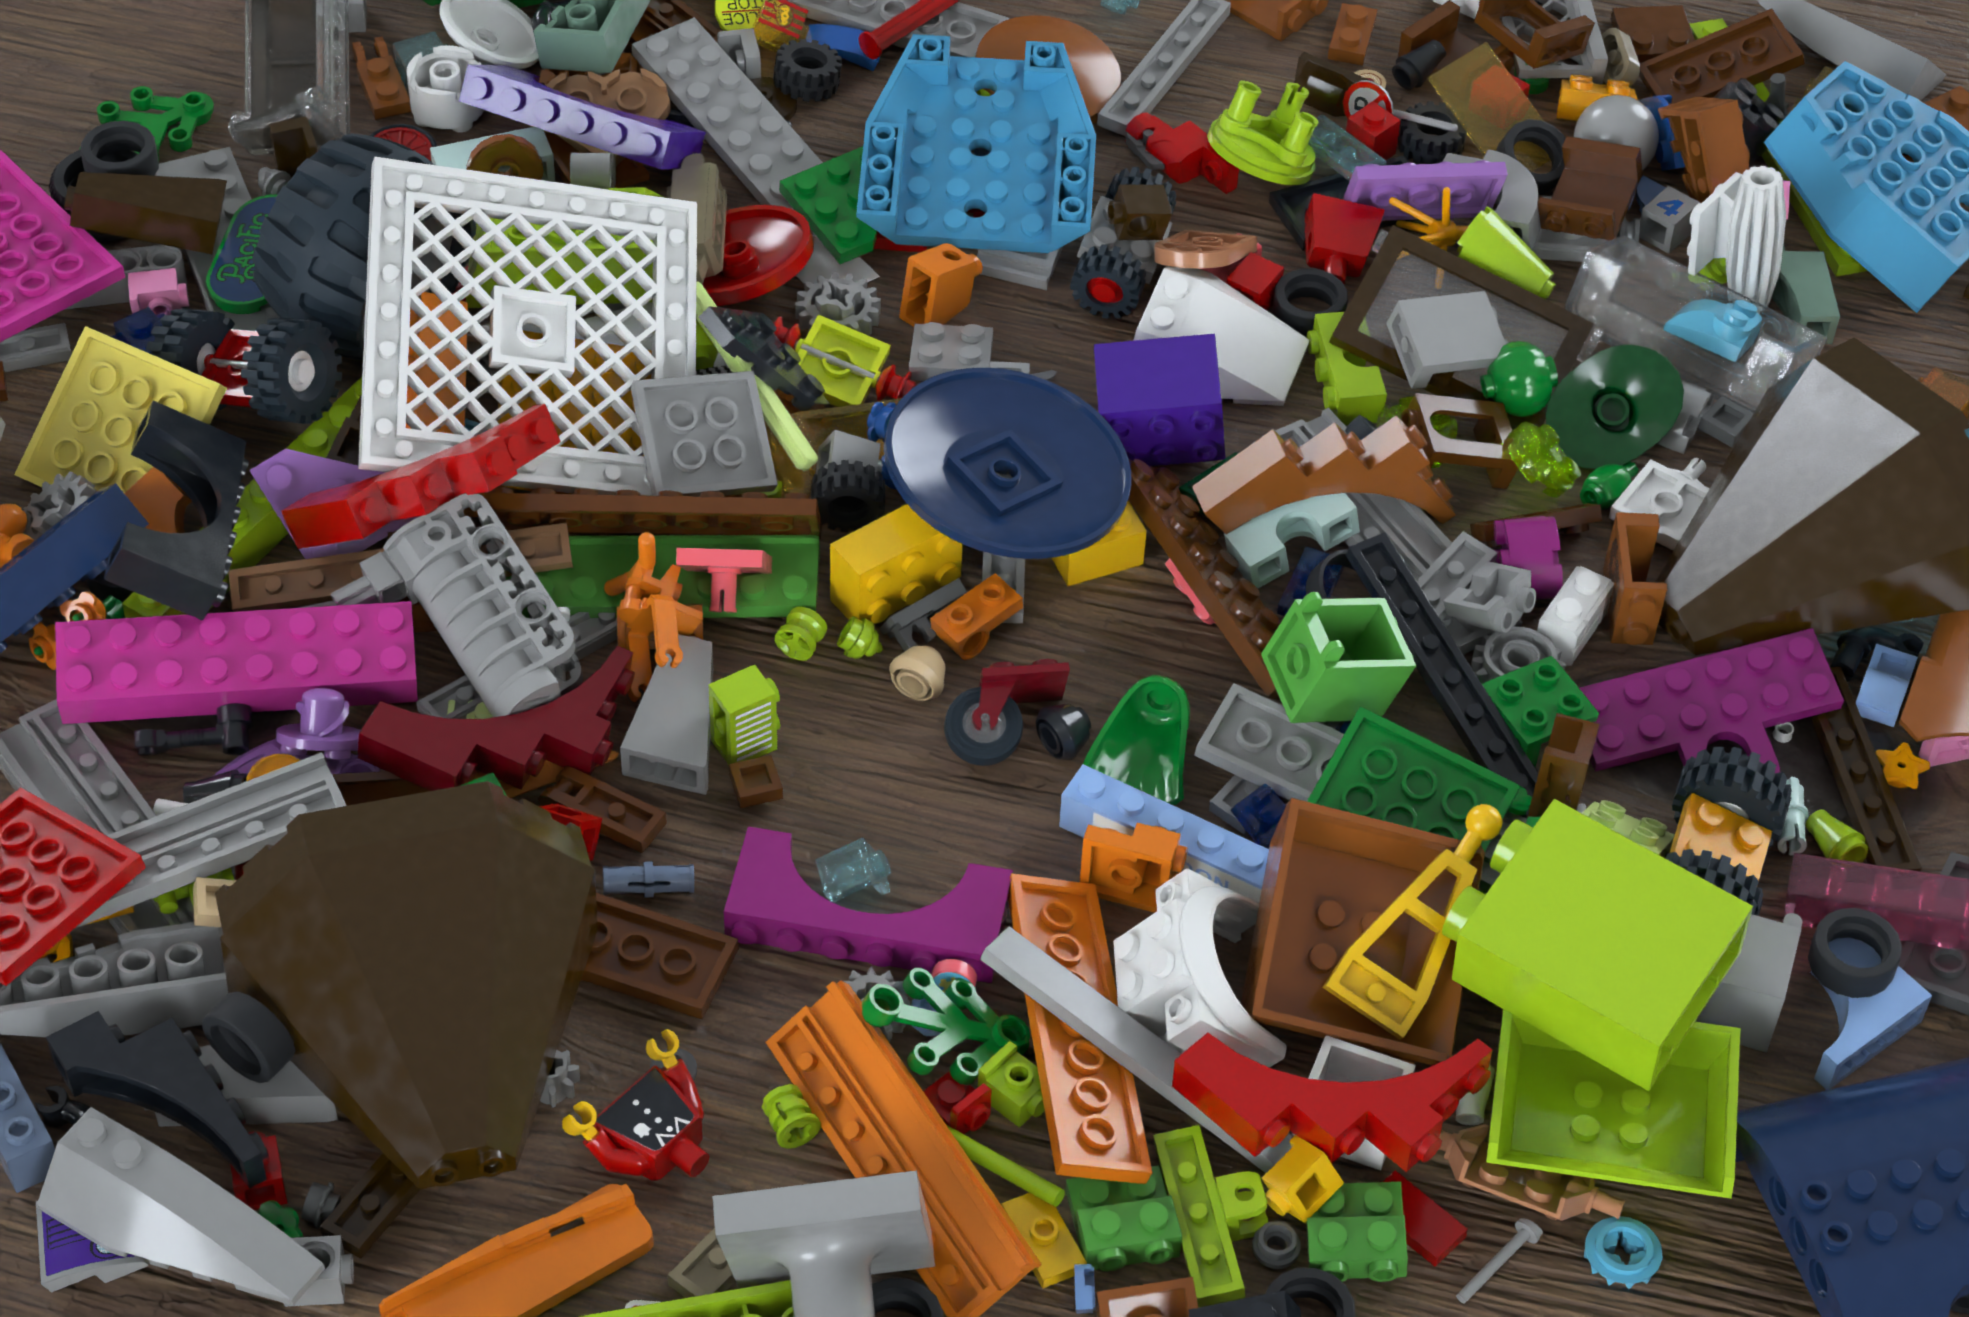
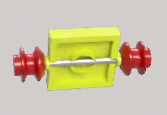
(845, 362)

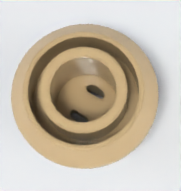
(919, 673)

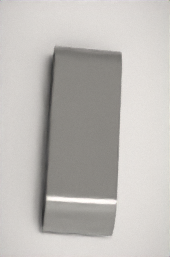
(593, 170)

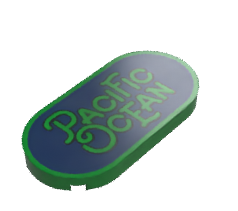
(232, 269)

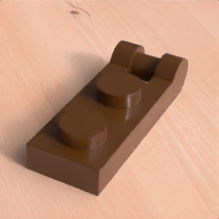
(623, 815)

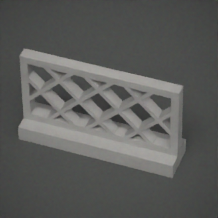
(1591, 62)

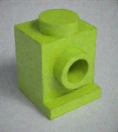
(1013, 1085)

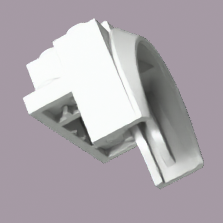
(1173, 975)

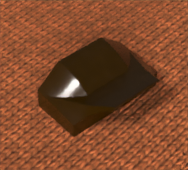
(1325, 83)

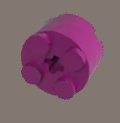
(1533, 546)

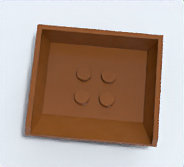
(1319, 892)

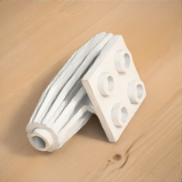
(1747, 227)

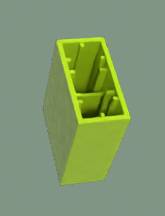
(1596, 941)

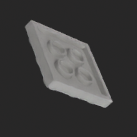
(704, 434)

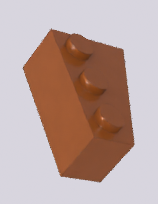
(1709, 141)

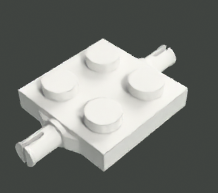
(1665, 492)

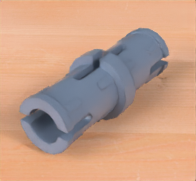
(648, 879)

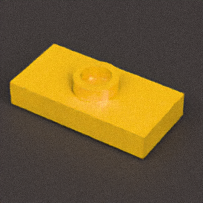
(1047, 1236)

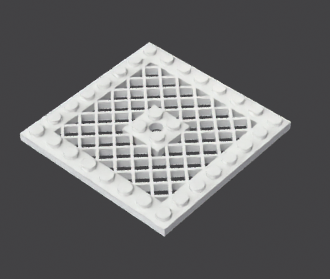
(478, 195)

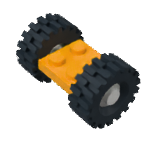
(1728, 818)

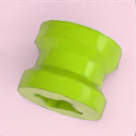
(801, 633)

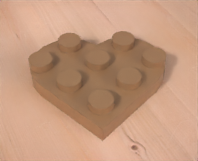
(629, 92)

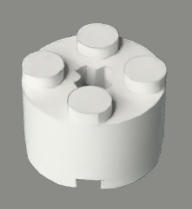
(436, 88)

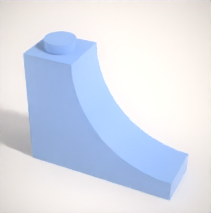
(1871, 1022)

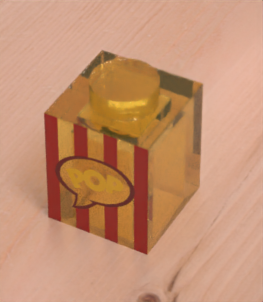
(779, 23)

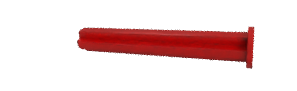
(876, 41)

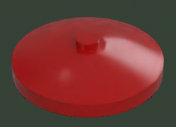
(761, 252)

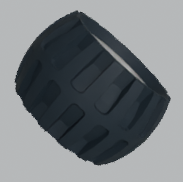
(317, 239)

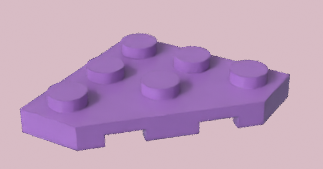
(296, 474)

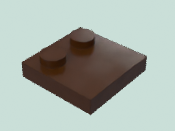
(1653, 28)

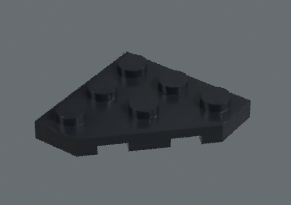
(776, 364)

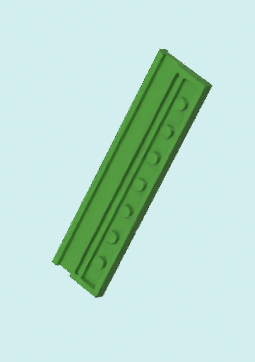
(757, 594)

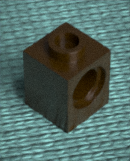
(1140, 212)

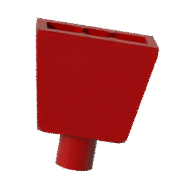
(1339, 235)

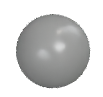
(1621, 122)

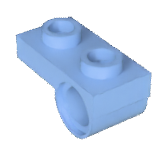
(1885, 685)

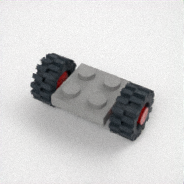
(1115, 270)

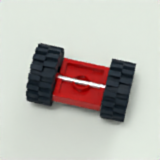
(279, 368)

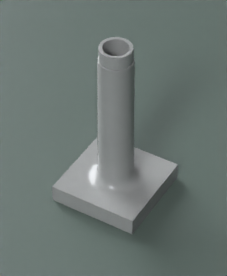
(826, 1239)

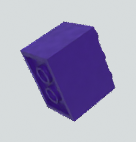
(1163, 398)

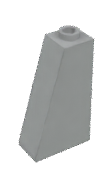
(672, 723)
(284, 1099)

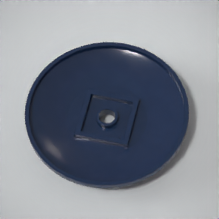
(980, 421)

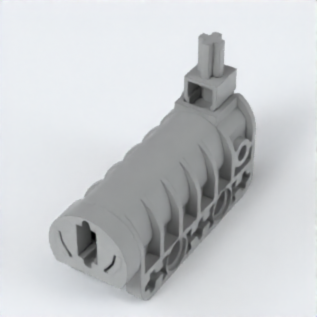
(474, 605)

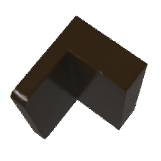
(292, 143)

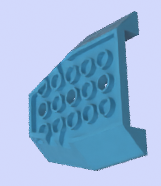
(928, 121)
(1870, 200)

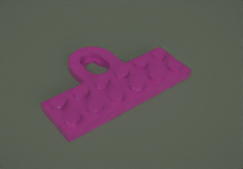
(1712, 700)

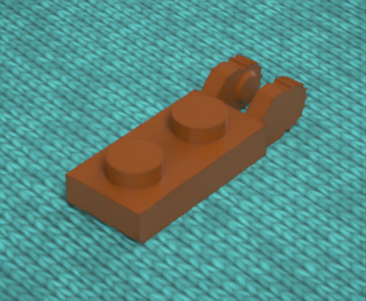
(381, 81)

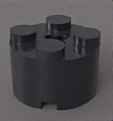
(1758, 117)

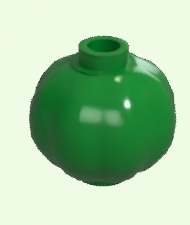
(1520, 379)

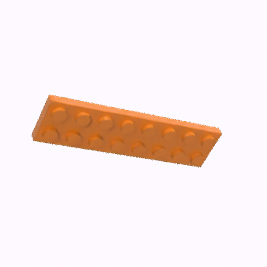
(1084, 1091)

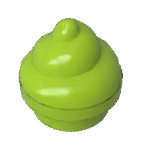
(859, 638)

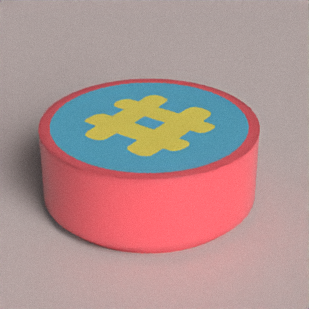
(950, 969)

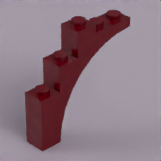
(451, 751)

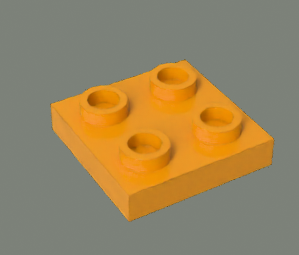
(1580, 92)

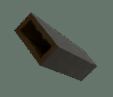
(149, 208)

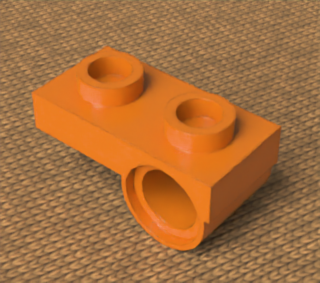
(971, 617)

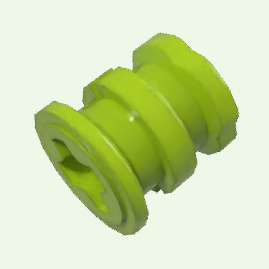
(790, 1116)

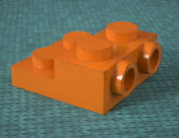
(1131, 866)

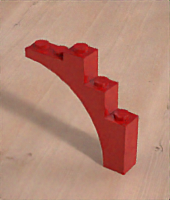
(422, 486)
(1264, 1104)

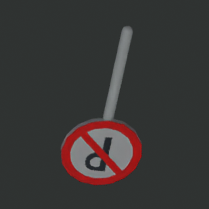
(1366, 92)

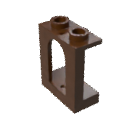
(1551, 39)
(1490, 432)
(1564, 764)

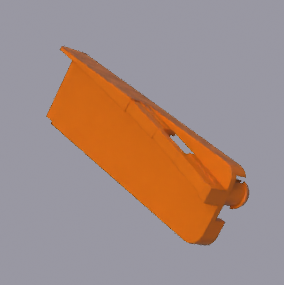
(530, 1269)

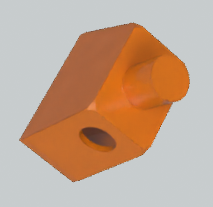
(938, 284)

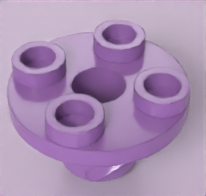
(320, 726)

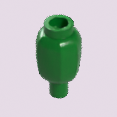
(1607, 484)

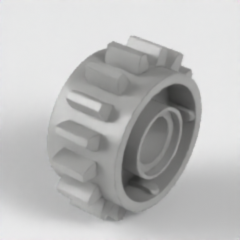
(1511, 651)

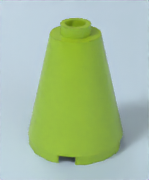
(1499, 250)

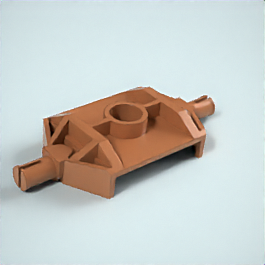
(1550, 1193)

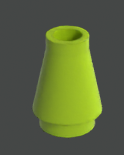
(1836, 838)

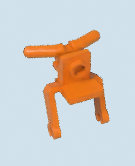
(651, 607)

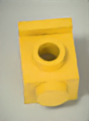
(1301, 1181)

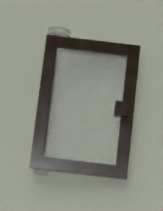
(1417, 269)

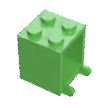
(1337, 658)

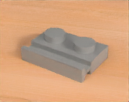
(1020, 267)

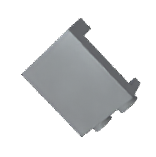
(1445, 335)

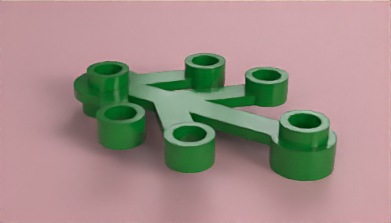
(191, 109)
(885, 1005)

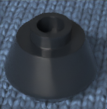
(1063, 730)

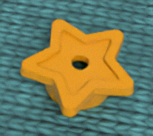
(1899, 776)

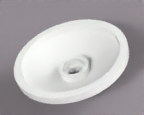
(491, 30)

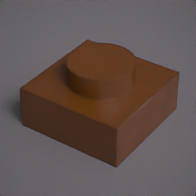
(755, 781)

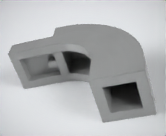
(1517, 197)

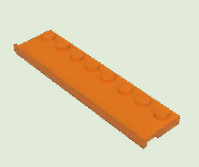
(888, 1127)

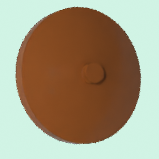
(1089, 56)

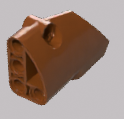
(1940, 689)

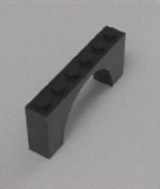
(184, 567)

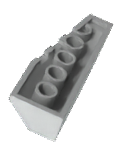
(161, 1209)

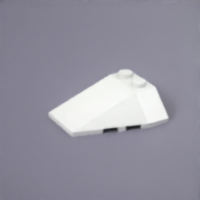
(1254, 348)

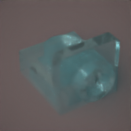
(852, 870)

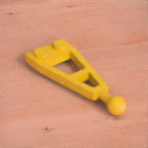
(1373, 989)

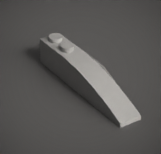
(1844, 41)
(131, 983)

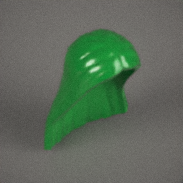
(1146, 739)

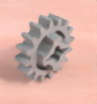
(839, 301)
(56, 502)

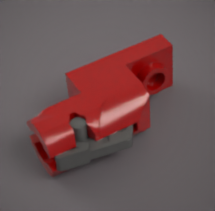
(1179, 152)

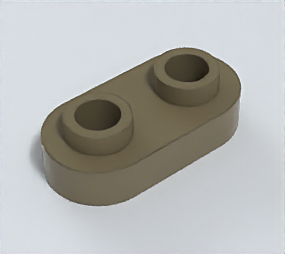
(1622, 58)

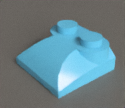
(1717, 326)

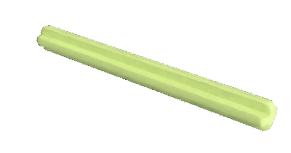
(773, 410)

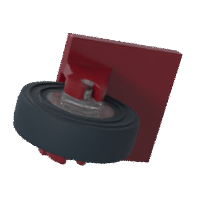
(986, 722)

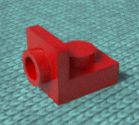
(960, 1104)

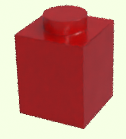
(1375, 129)
(1256, 279)

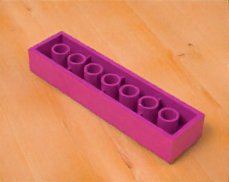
(240, 657)

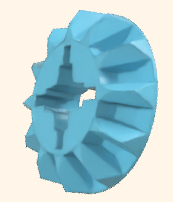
(1636, 1240)

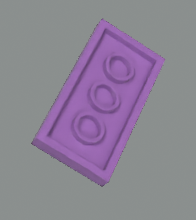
(1422, 186)

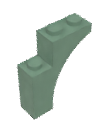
(1806, 292)

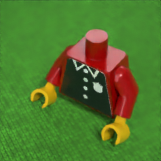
(649, 1124)

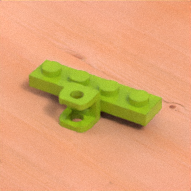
(1209, 1213)

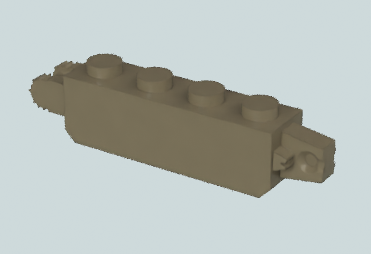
(701, 184)

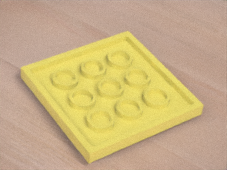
(100, 406)

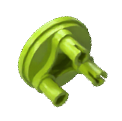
(1269, 146)

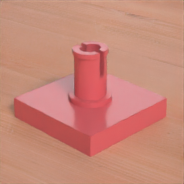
(724, 567)

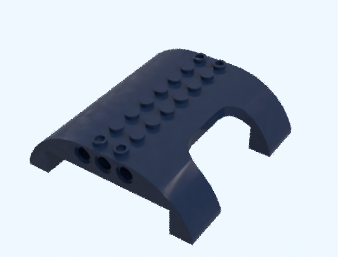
(1870, 1189)

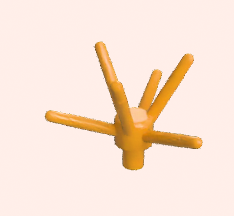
(1439, 232)

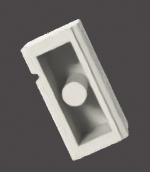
(1576, 612)

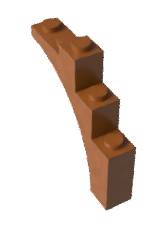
(1331, 462)

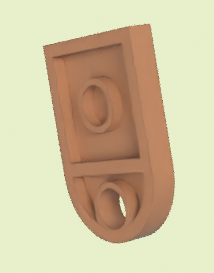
(1203, 249)

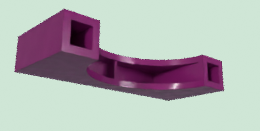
(778, 909)

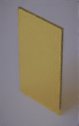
(1488, 103)

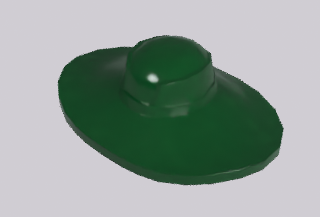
(1615, 405)

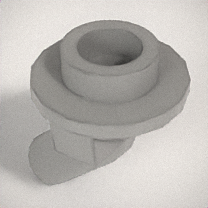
(272, 180)

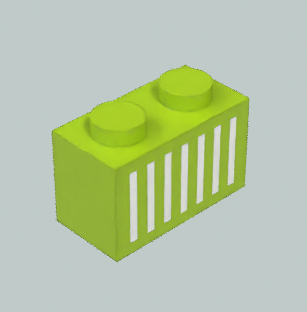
(744, 715)

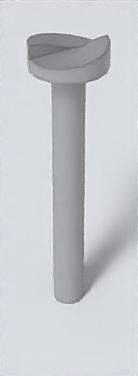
(1527, 1231)

